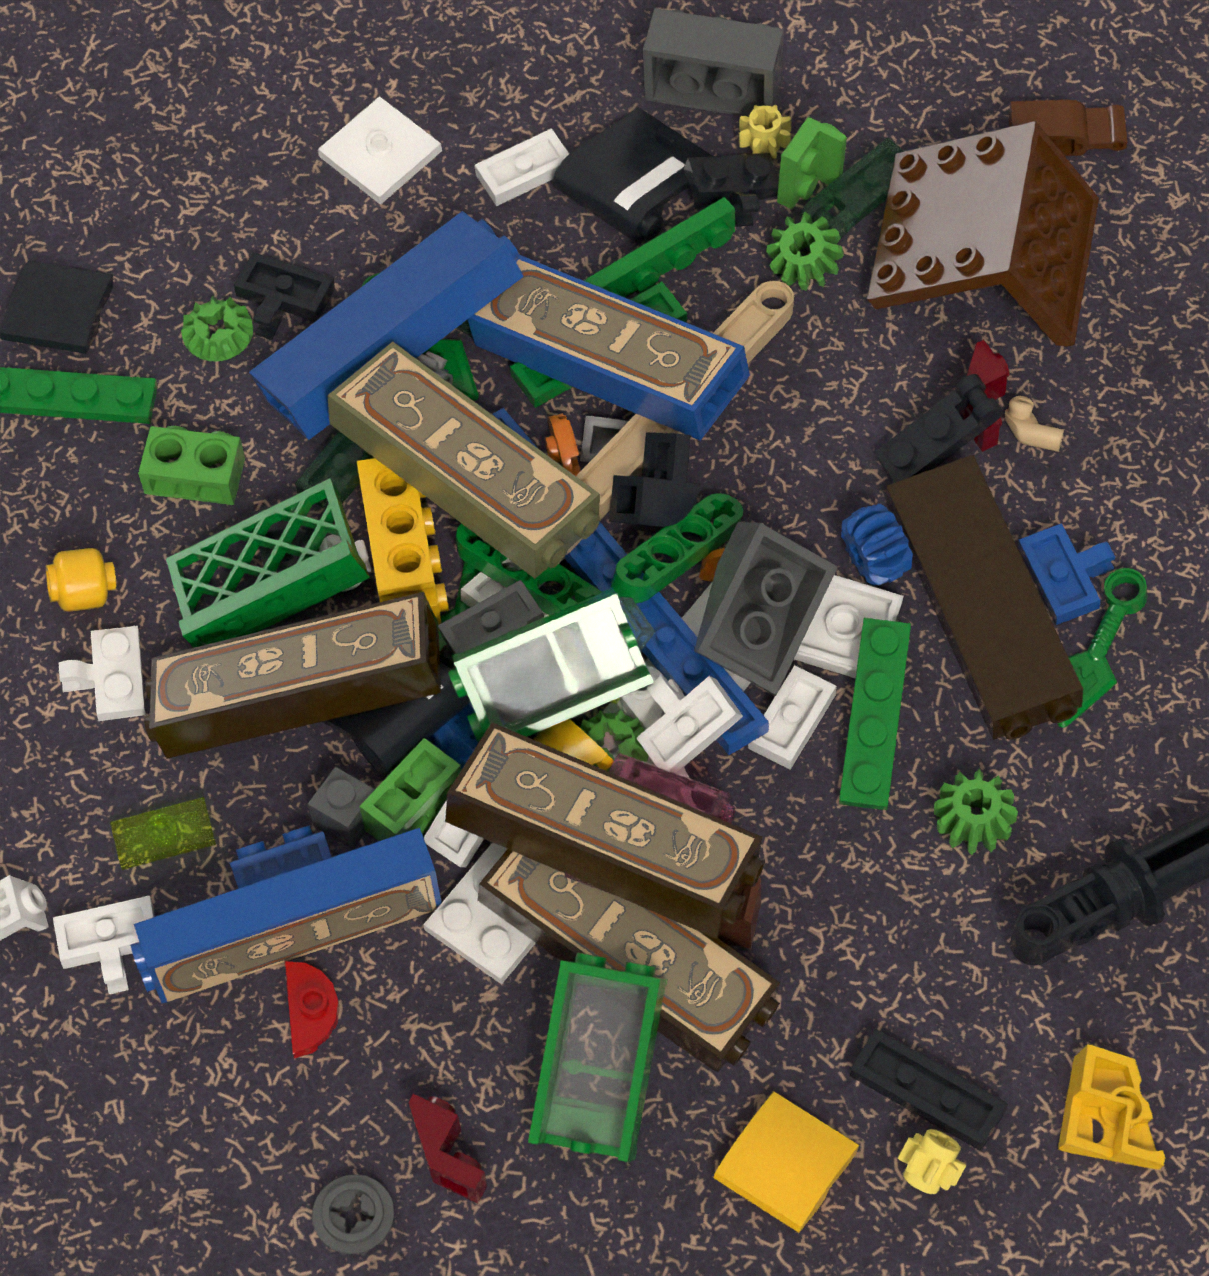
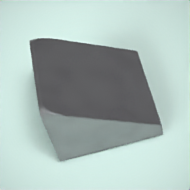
(597, 434)

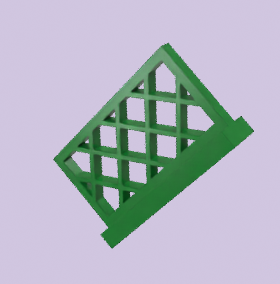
(273, 594)

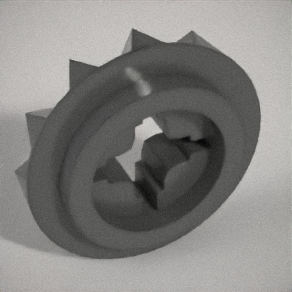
(340, 1197)

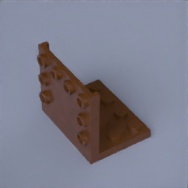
(988, 216)

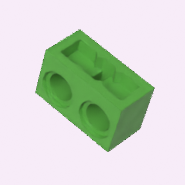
(189, 474)
(410, 793)

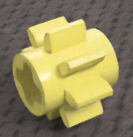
(765, 130)
(931, 1161)

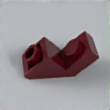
(994, 373)
(437, 1132)

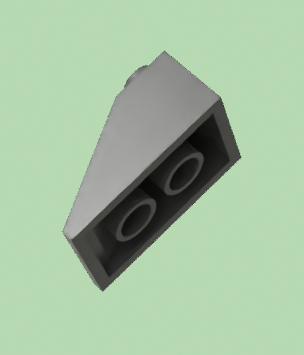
(761, 604)

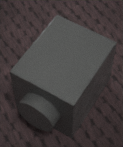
(337, 808)

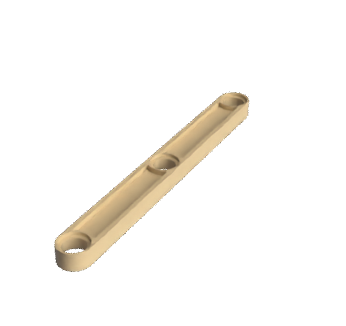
(749, 326)

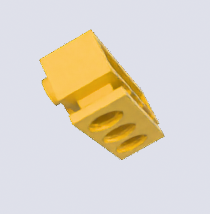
(399, 537)

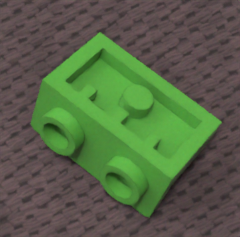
(811, 156)

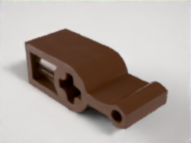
(1072, 125)

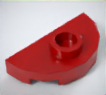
(311, 1007)

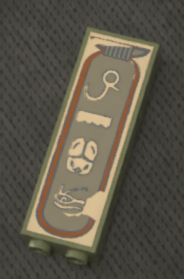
(464, 460)

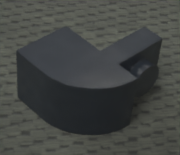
(662, 492)

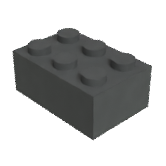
(712, 62)

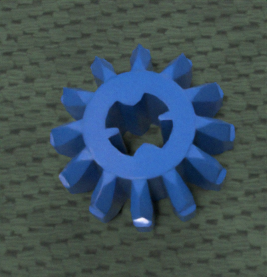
(876, 544)

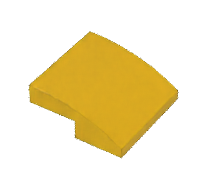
(786, 1161)

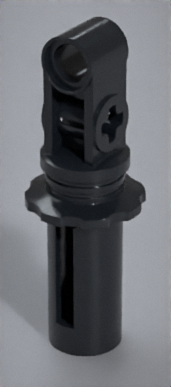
(1114, 893)

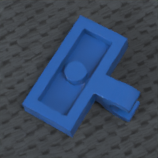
(1063, 573)

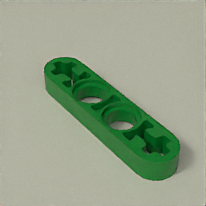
(684, 552)
(479, 557)

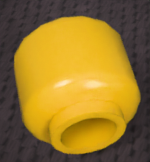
(80, 579)

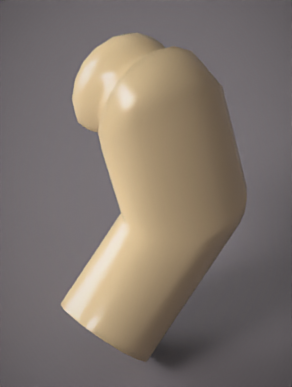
(1026, 427)

